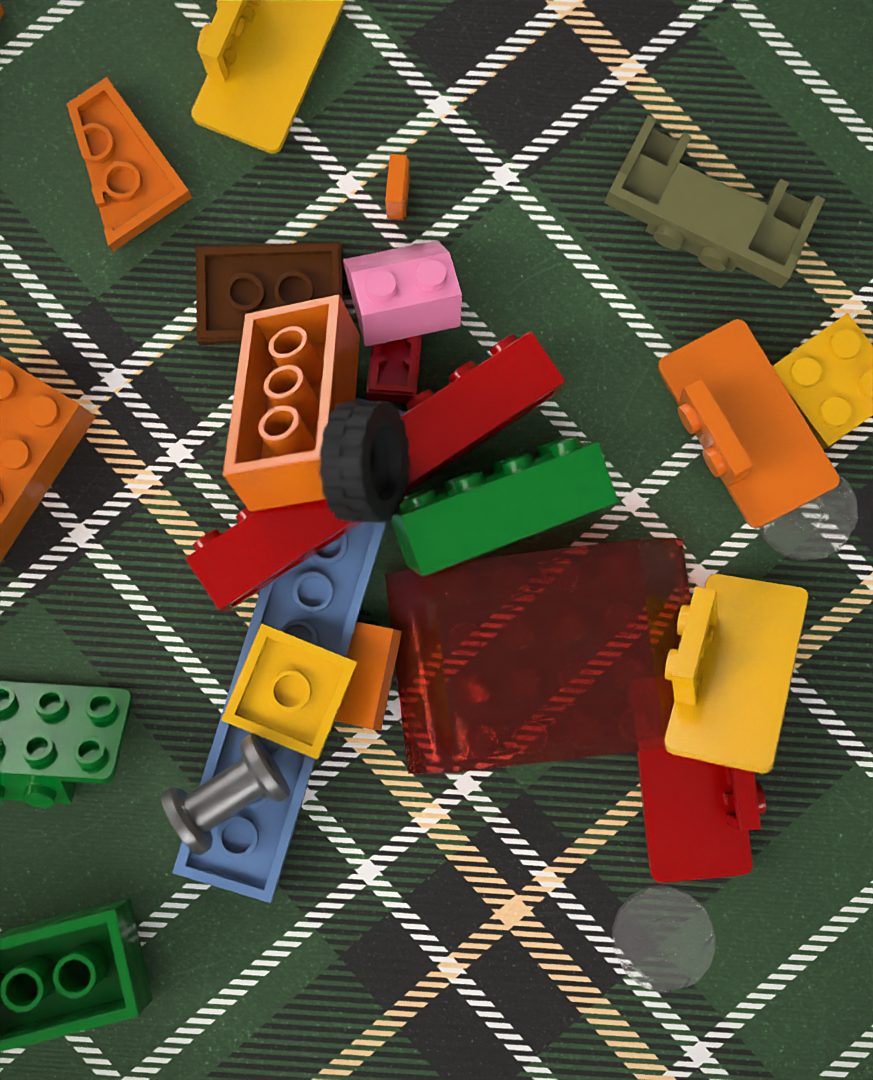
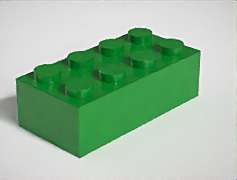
(503, 505)
(71, 974)

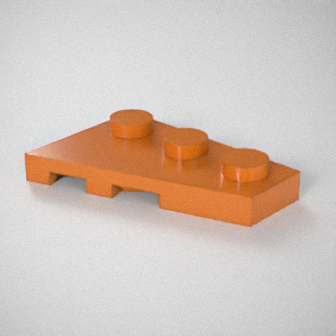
(126, 168)

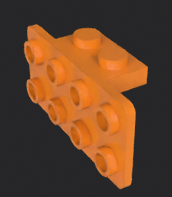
(747, 424)

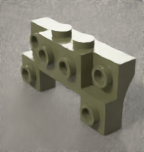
(708, 216)

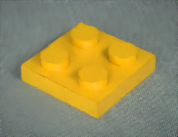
(831, 380)
(289, 691)

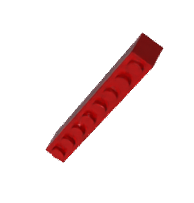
(438, 431)

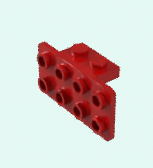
(697, 816)

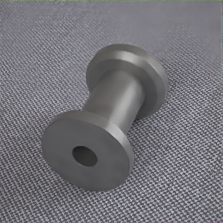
(224, 795)

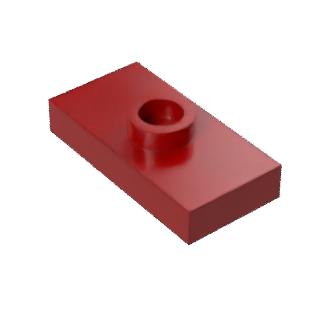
(394, 370)

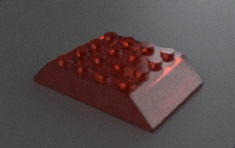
(538, 654)

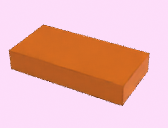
(368, 691)

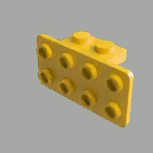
(260, 66)
(734, 671)

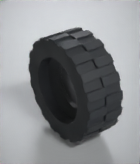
(364, 461)

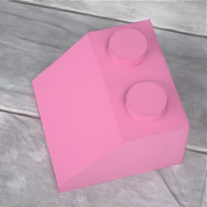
(404, 292)

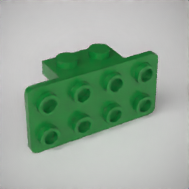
(58, 738)

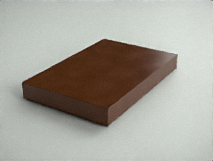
(259, 278)

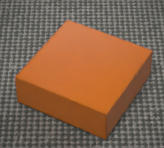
(397, 187)

